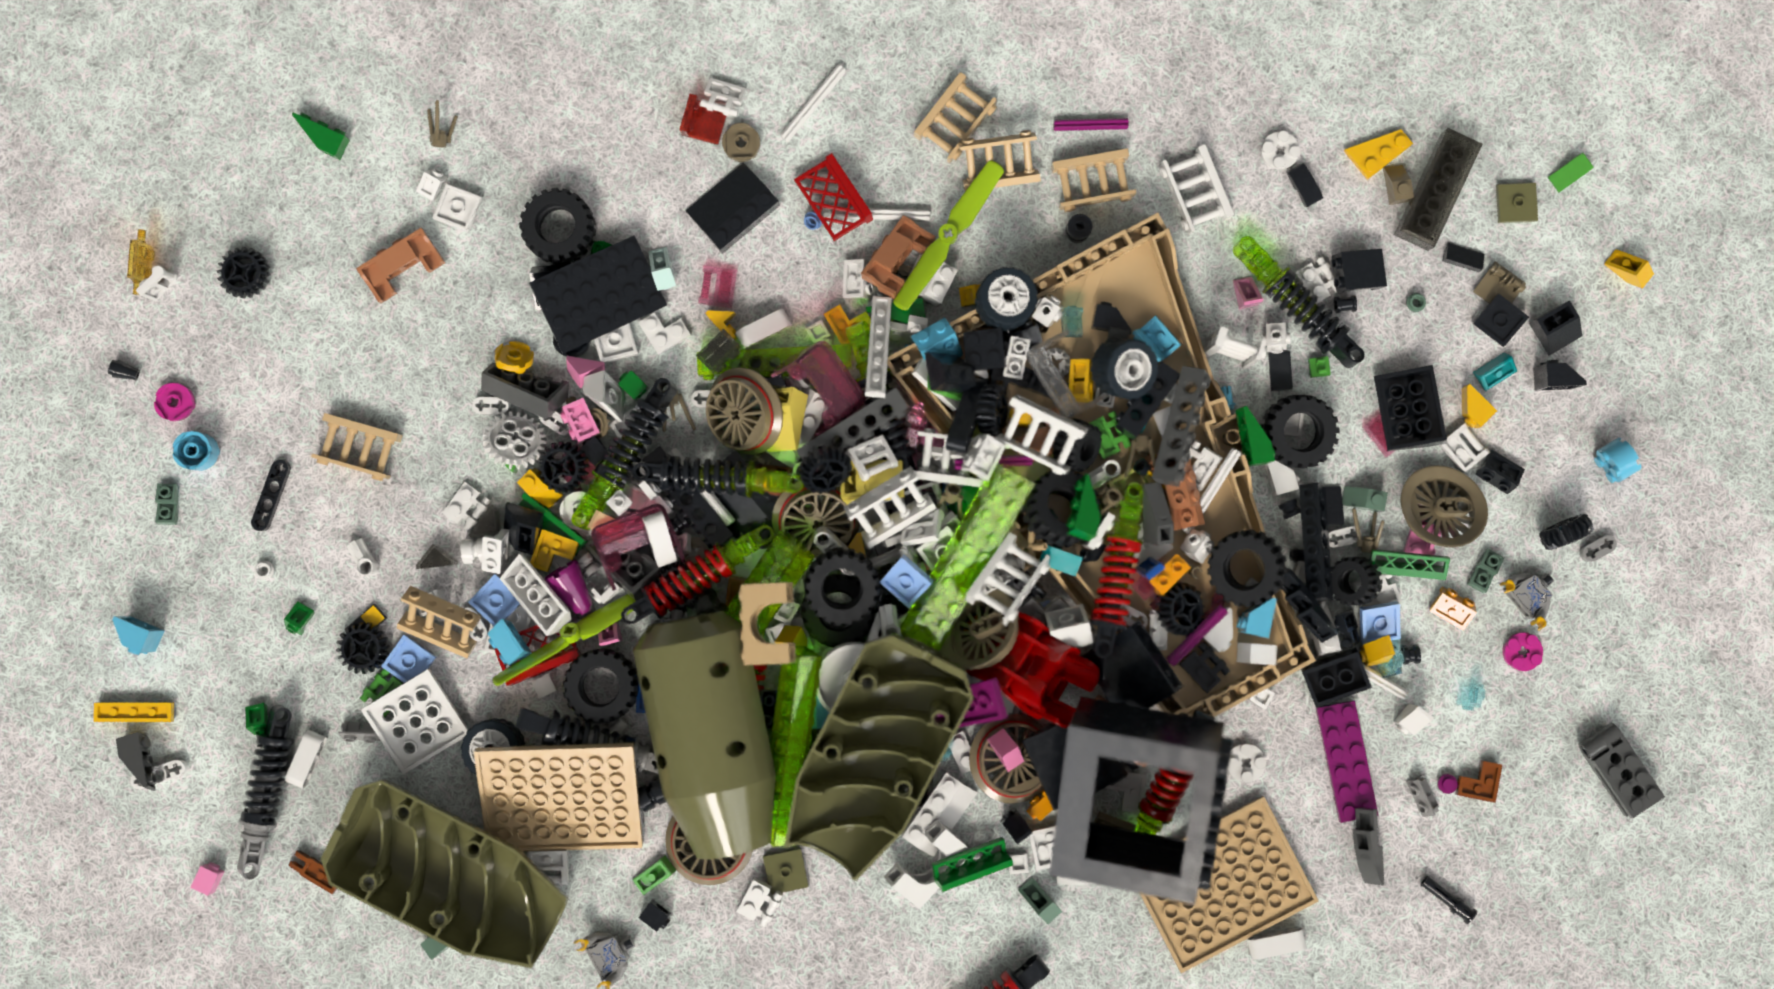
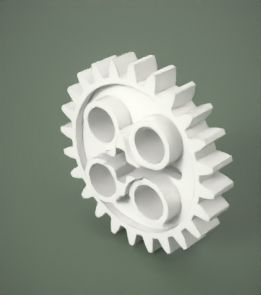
(514, 440)

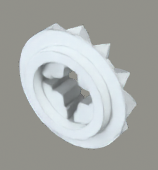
(1059, 354)

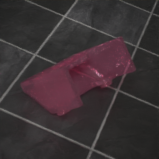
(829, 379)
(625, 535)

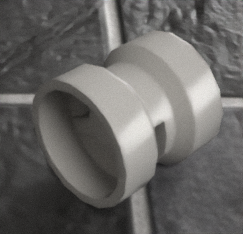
(798, 384)
(587, 560)

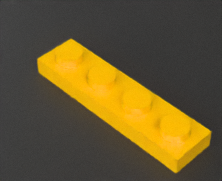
(134, 712)

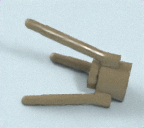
(437, 136)
(678, 397)
(1143, 445)
(952, 495)
(1110, 498)
(1368, 542)

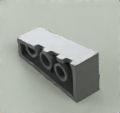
(525, 390)

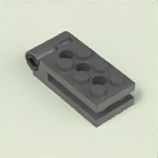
(1597, 752)

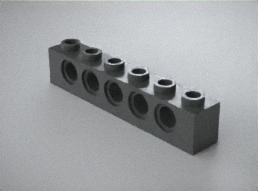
(1188, 378)
(842, 429)

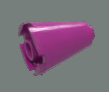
(570, 587)

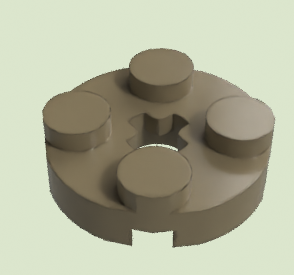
(733, 135)

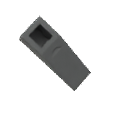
(1156, 516)
(136, 756)

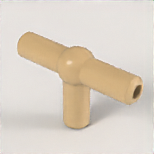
(1032, 546)

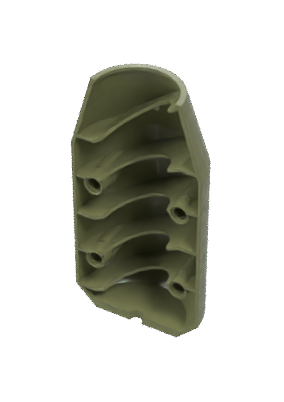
(708, 733)
(883, 736)
(442, 876)

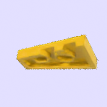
(1378, 152)

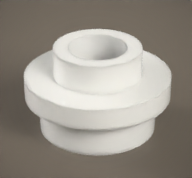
(258, 570)

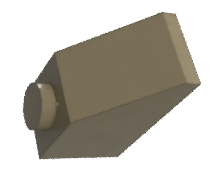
(1398, 185)

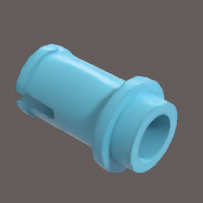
(1228, 394)

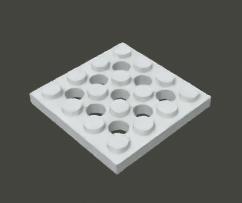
(402, 718)

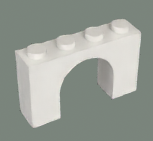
(921, 887)

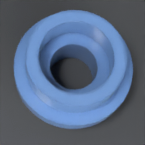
(810, 223)

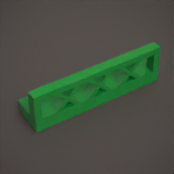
(552, 522)
(1410, 568)
(971, 868)

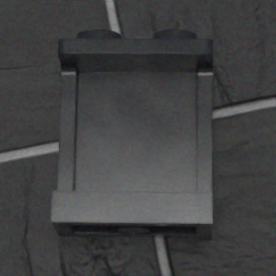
(1359, 270)

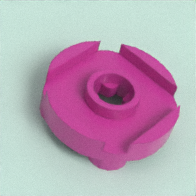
(185, 402)
(1533, 655)

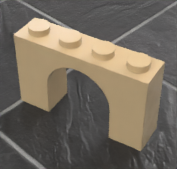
(756, 649)

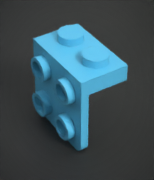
(1158, 338)
(937, 339)

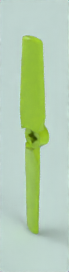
(959, 219)
(585, 628)

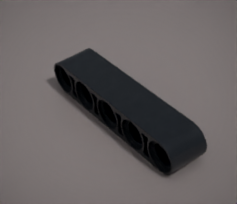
(965, 419)

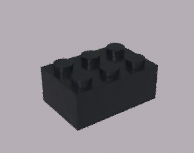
(1336, 677)

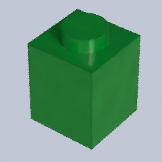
(633, 385)

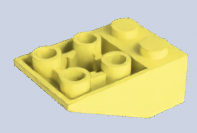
(793, 408)
(856, 487)

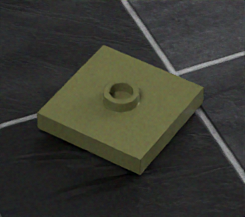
(1517, 203)
(785, 871)

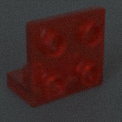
(701, 123)

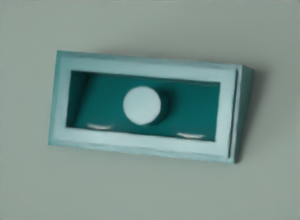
(1495, 371)
(1062, 560)

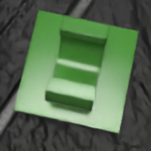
(1319, 367)

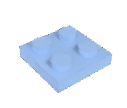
(906, 581)
(494, 601)
(1380, 621)
(408, 659)

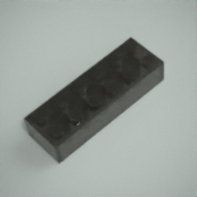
(1438, 189)

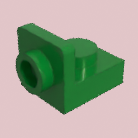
(298, 618)
(256, 718)

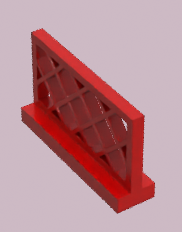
(849, 193)
(550, 663)

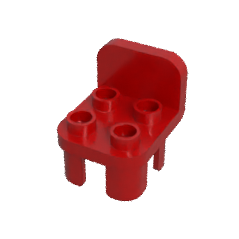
(1039, 671)

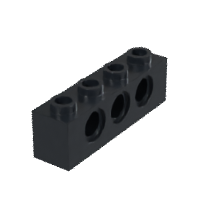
(1132, 427)

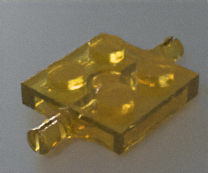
(139, 260)

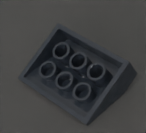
(733, 207)
(1410, 409)
(748, 512)
(1047, 754)

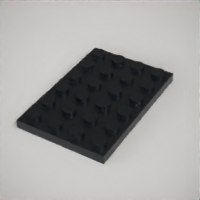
(597, 294)

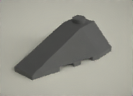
(635, 572)

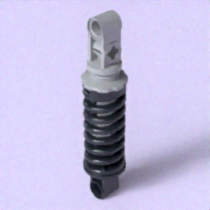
(556, 728)
(265, 790)

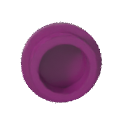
(1447, 783)

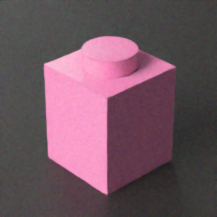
(207, 878)

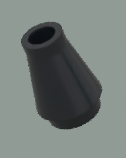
(121, 370)

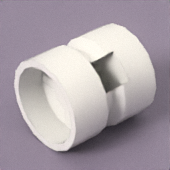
(471, 550)

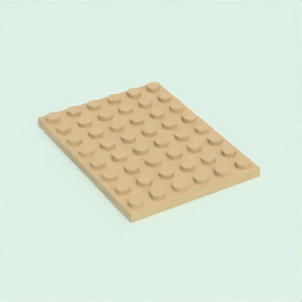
(561, 796)
(1250, 889)

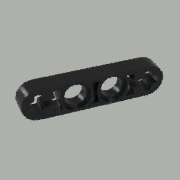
(268, 494)

